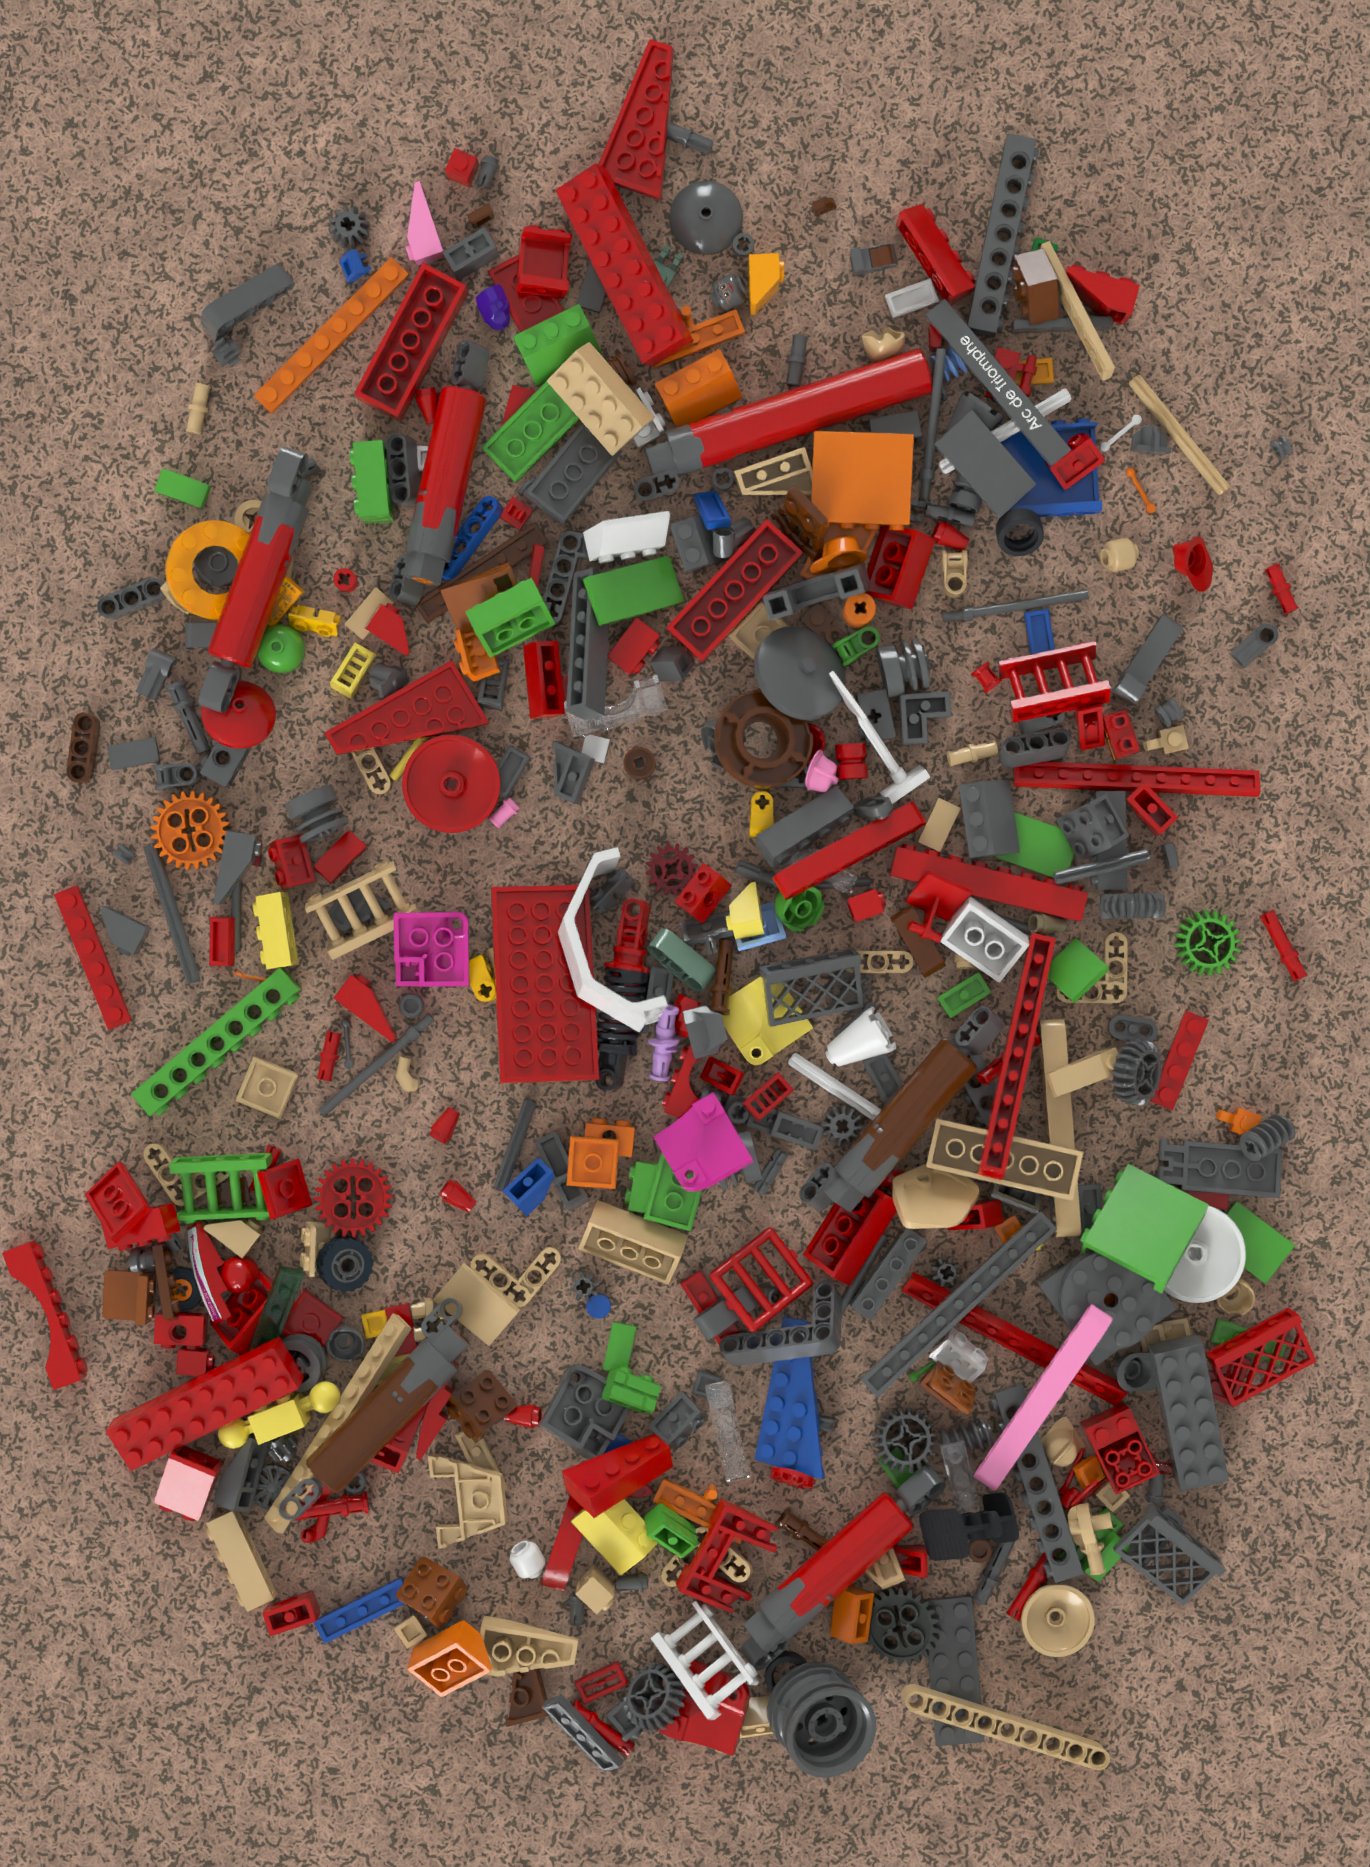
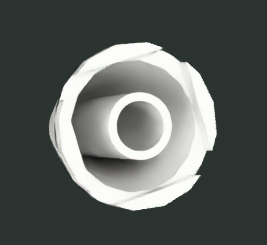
(861, 1040)

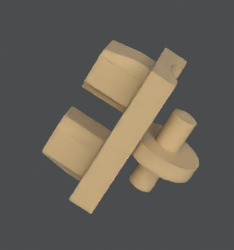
(422, 1310)

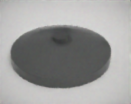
(794, 673)

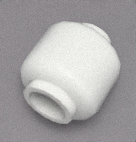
(527, 1559)

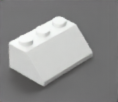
(627, 537)
(984, 939)

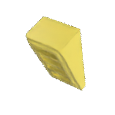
(355, 683)

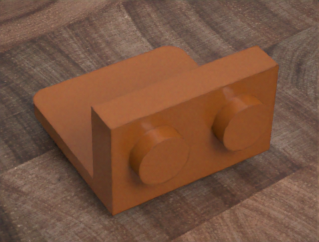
(129, 1296)
(949, 1388)
(432, 1591)

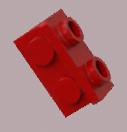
(1078, 462)
(291, 862)

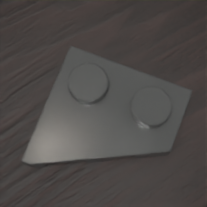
(360, 906)

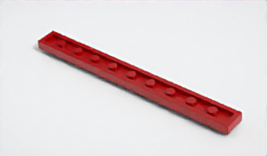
(1130, 777)
(1015, 1339)

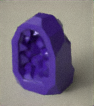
(494, 307)

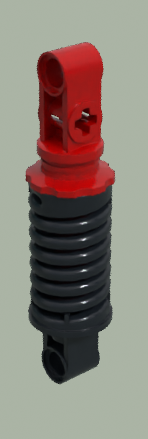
(627, 980)

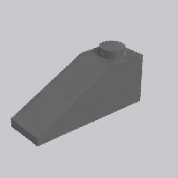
(236, 859)
(241, 1478)

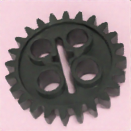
(922, 1622)

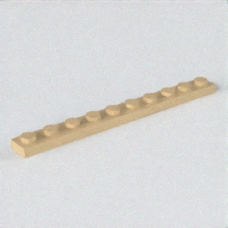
(354, 1394)

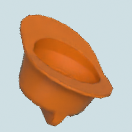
(839, 553)

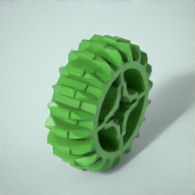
(1228, 935)

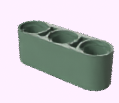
(681, 960)

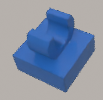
(353, 266)

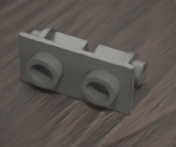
(617, 881)

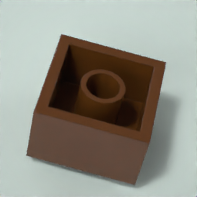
(1036, 286)

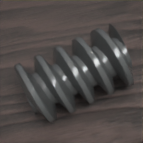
(1266, 1137)
(971, 1435)

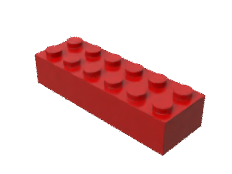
(411, 342)
(734, 591)

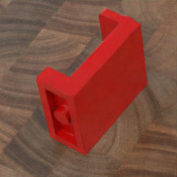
(543, 262)

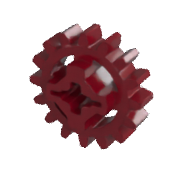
(681, 855)

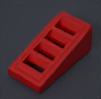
(781, 1083)

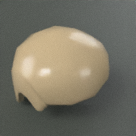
(1241, 1303)

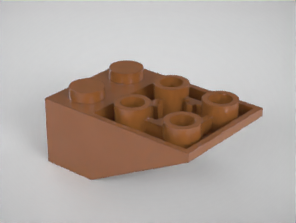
(476, 590)

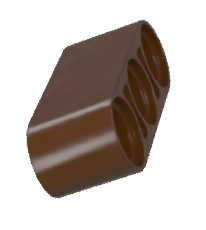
(78, 736)
(922, 950)

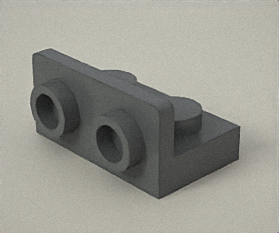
(678, 1421)

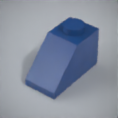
(530, 1186)

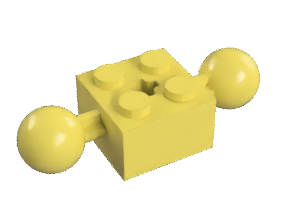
(280, 1416)

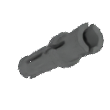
(990, 1577)

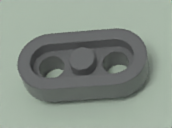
(873, 807)
(1132, 1028)

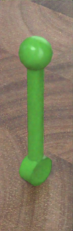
(914, 1376)

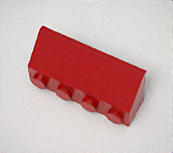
(935, 254)
(849, 1237)

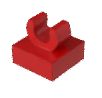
(516, 513)

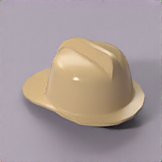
(1062, 1443)

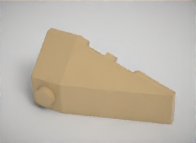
(523, 1647)

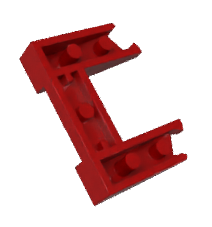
(699, 1576)

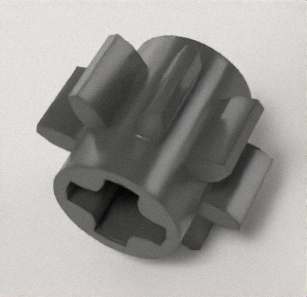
(226, 351)
(942, 1265)
(590, 1291)
(283, 1447)

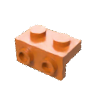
(474, 657)

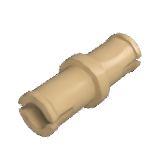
(198, 408)
(972, 753)

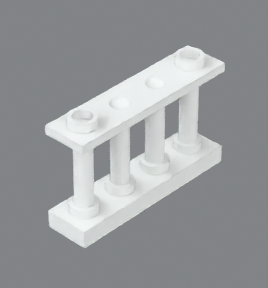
(681, 1663)

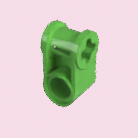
(855, 645)

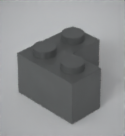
(916, 710)

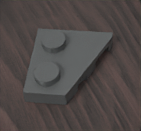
(570, 772)

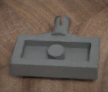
(713, 929)

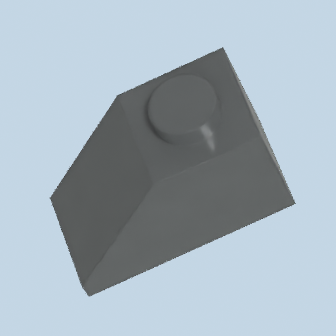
(124, 931)

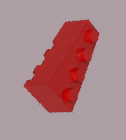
(617, 1474)

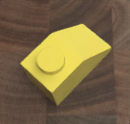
(746, 914)

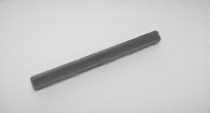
(172, 914)

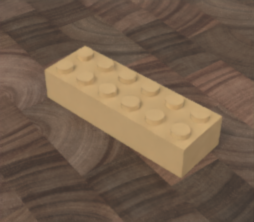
(1030, 1164)

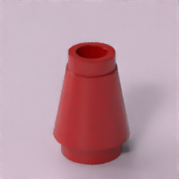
(428, 401)
(949, 536)
(445, 1125)
(457, 1196)
(525, 1416)

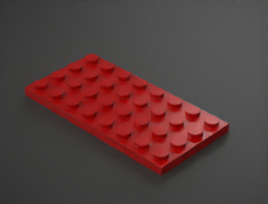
(541, 1021)

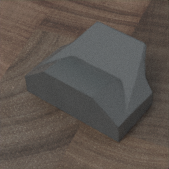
(705, 1031)

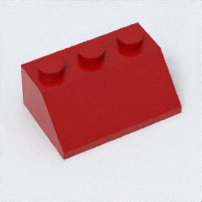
(898, 566)
(245, 1312)

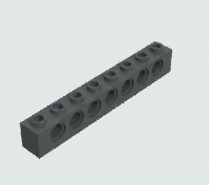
(1024, 150)
(1068, 1565)

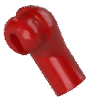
(315, 1531)

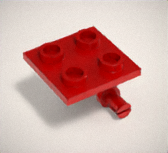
(938, 898)

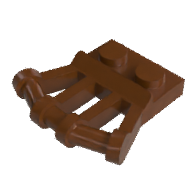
(807, 518)

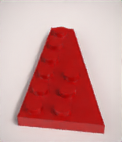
(422, 709)

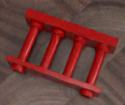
(1059, 701)

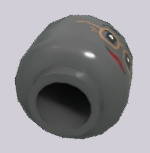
(729, 292)

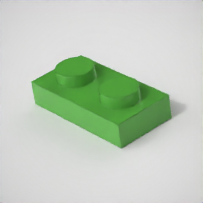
(964, 994)

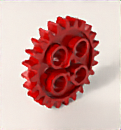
(330, 1198)

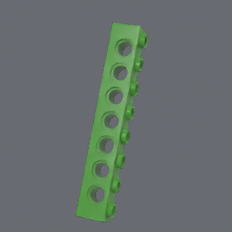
(147, 1093)

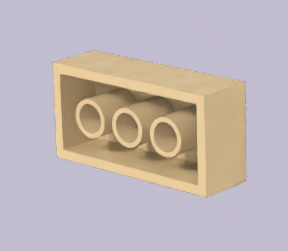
(600, 398)

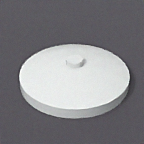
(1211, 1260)

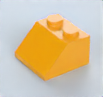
(764, 278)

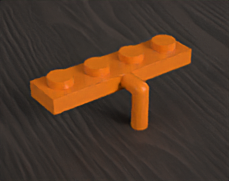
(707, 333)
(688, 1503)

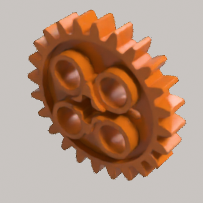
(168, 834)

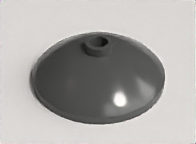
(709, 233)

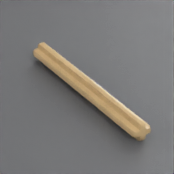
(1178, 434)

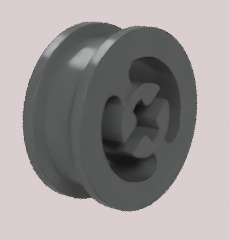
(311, 1361)

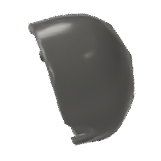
(337, 1343)

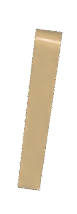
(1059, 1118)
(1013, 1735)

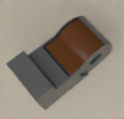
(872, 259)

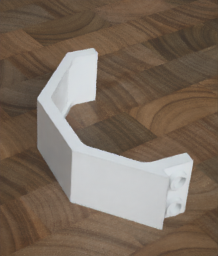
(588, 989)

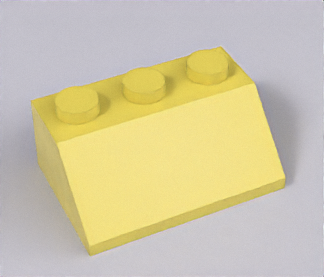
(275, 930)
(617, 1535)

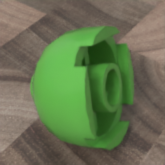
(281, 649)
(799, 910)

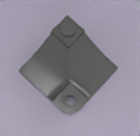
(581, 1415)

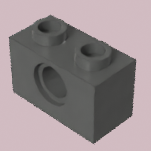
(225, 773)

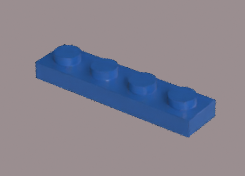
(359, 1611)

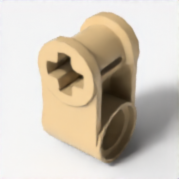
(954, 568)

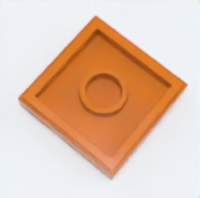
(592, 1162)

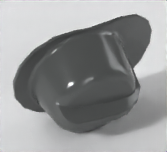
(1135, 1372)

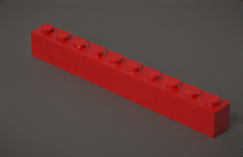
(1016, 1057)

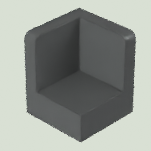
(672, 663)

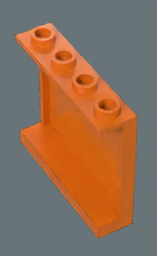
(863, 478)

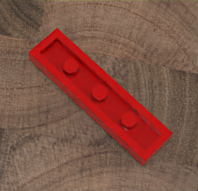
(1179, 1059)

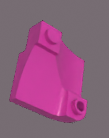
(431, 949)
(703, 1145)

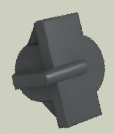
(1150, 441)
(387, 679)

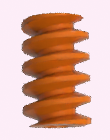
(862, 619)

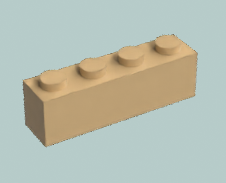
(241, 1559)

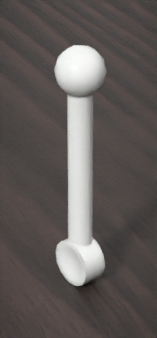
(1136, 419)

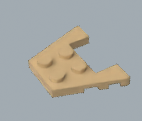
(479, 1499)

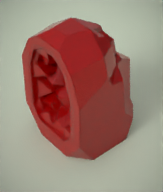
(683, 1003)

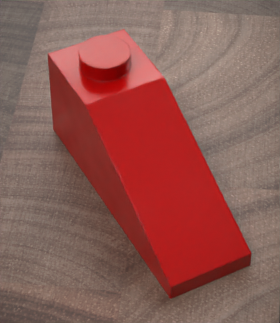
(364, 1003)

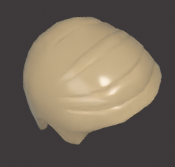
(884, 345)

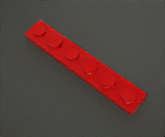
(93, 957)

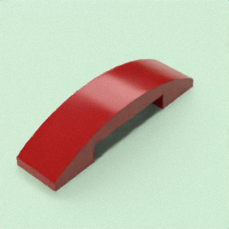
(564, 1549)

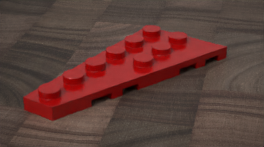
(639, 135)

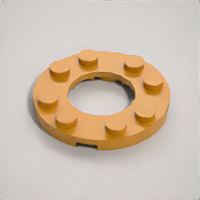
(181, 558)

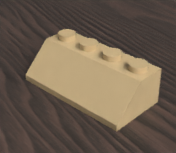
(633, 1242)

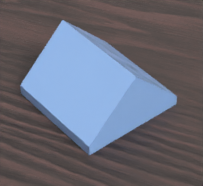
(772, 930)

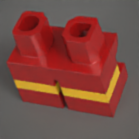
(1121, 735)

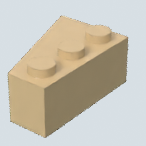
(776, 475)

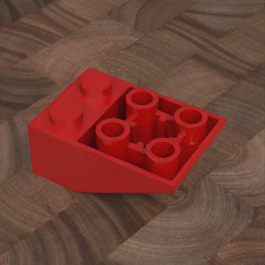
(1103, 293)
(1120, 1447)
(396, 1451)

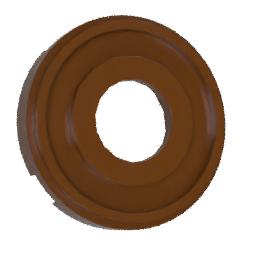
(792, 734)

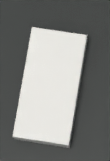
(911, 298)

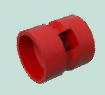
(851, 761)

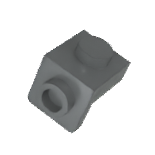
(619, 1718)

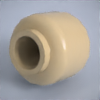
(1119, 555)

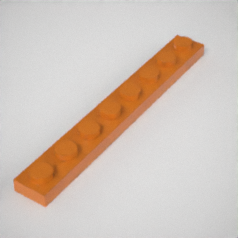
(331, 335)

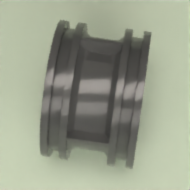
(809, 1706)

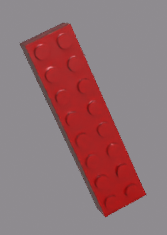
(624, 265)
(205, 1403)

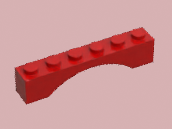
(27, 1266)

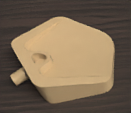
(932, 1197)

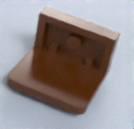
(480, 1405)

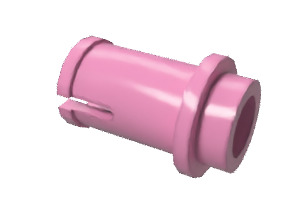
(504, 812)

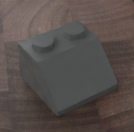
(694, 544)

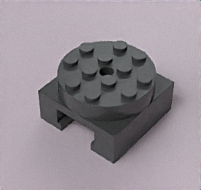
(1087, 1282)

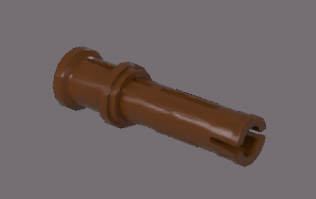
(721, 989)
(800, 1529)

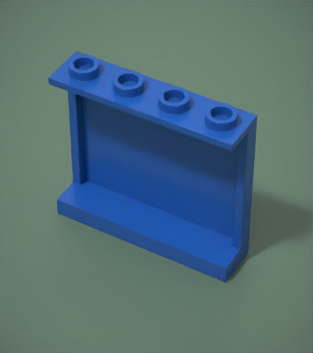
(1048, 496)

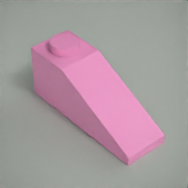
(422, 233)

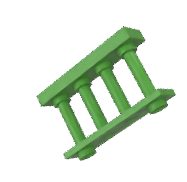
(209, 1166)

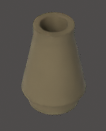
(1046, 924)

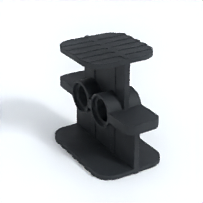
(948, 1531)

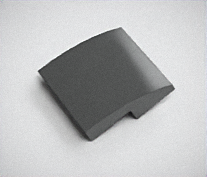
(1089, 1201)

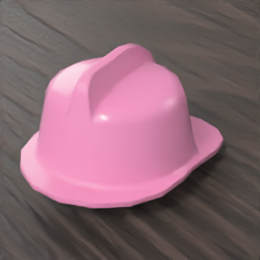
(821, 773)

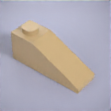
(1082, 1072)

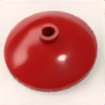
(242, 726)

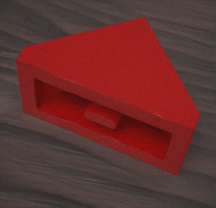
(722, 1075)
(912, 1559)

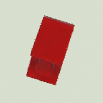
(1090, 726)

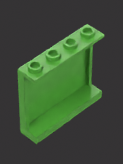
(1145, 1225)

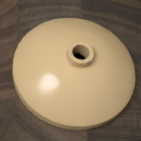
(1062, 1634)

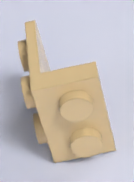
(314, 1237)

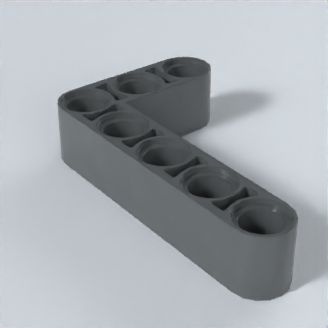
(826, 1323)

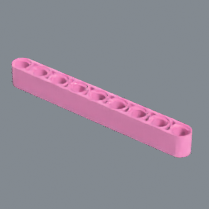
(1043, 1397)

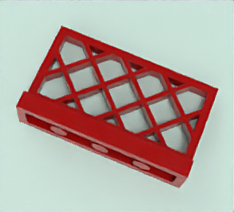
(1257, 1338)

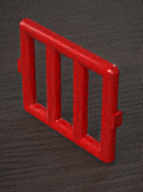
(734, 1263)

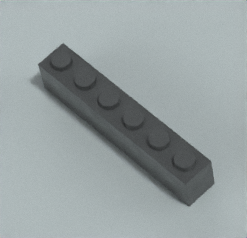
(586, 655)

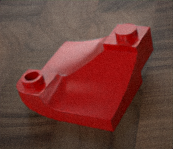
(717, 1734)

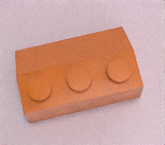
(698, 389)
(450, 1659)

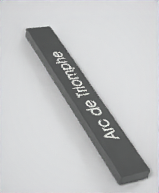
(998, 382)

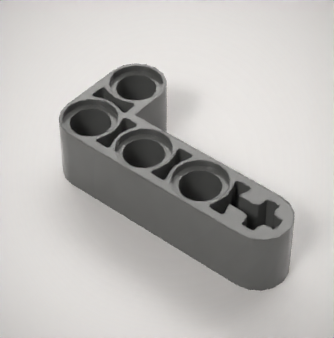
(245, 300)
(564, 579)
(1146, 660)

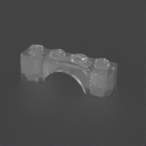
(643, 701)

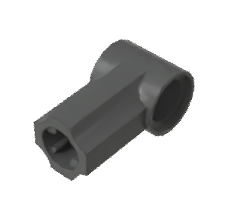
(728, 538)
(1253, 646)
(157, 670)

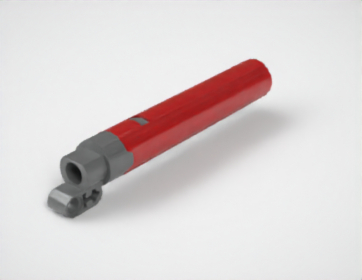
(786, 417)

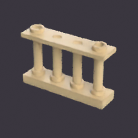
(361, 933)

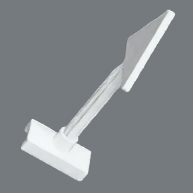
(903, 781)

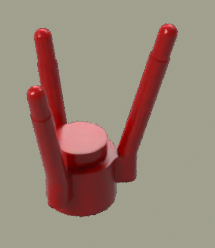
(1074, 1496)

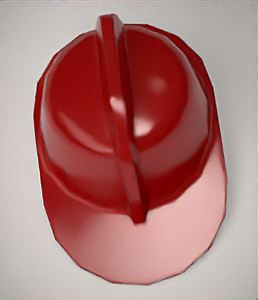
(1194, 561)

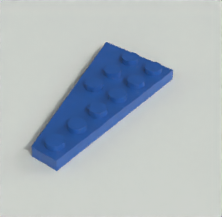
(791, 1416)

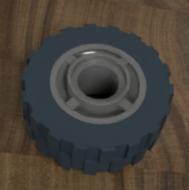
(334, 1254)

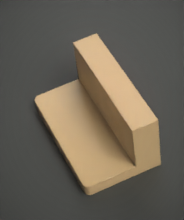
(756, 1718)

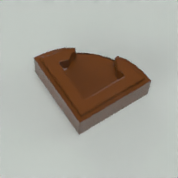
(822, 206)

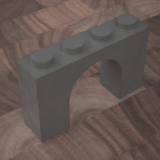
(839, 583)

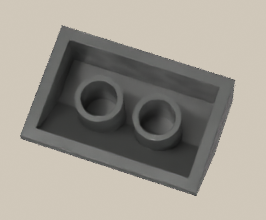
(989, 819)

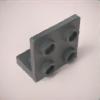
(1093, 827)

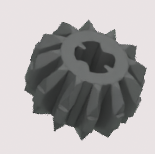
(339, 224)
(849, 1123)

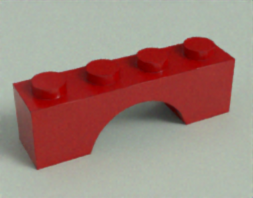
(682, 1095)

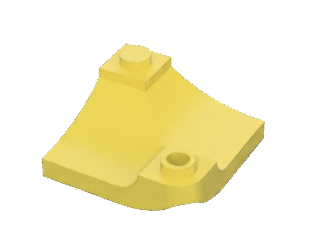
(750, 1026)

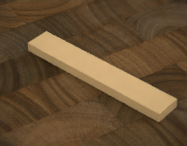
(1079, 317)

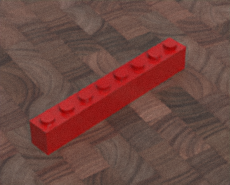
(990, 884)

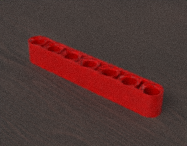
(849, 850)

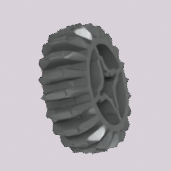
(1132, 906)
(1137, 1072)
(907, 1451)
(659, 1703)

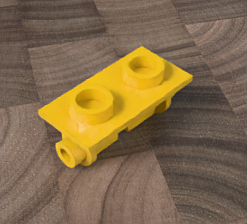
(303, 619)

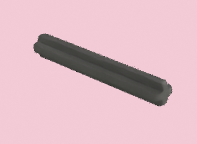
(1101, 866)
(515, 1144)

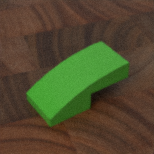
(182, 488)

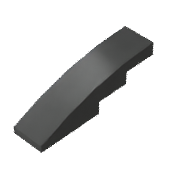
(781, 1124)

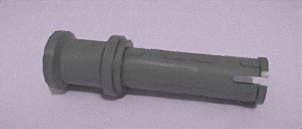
(184, 706)

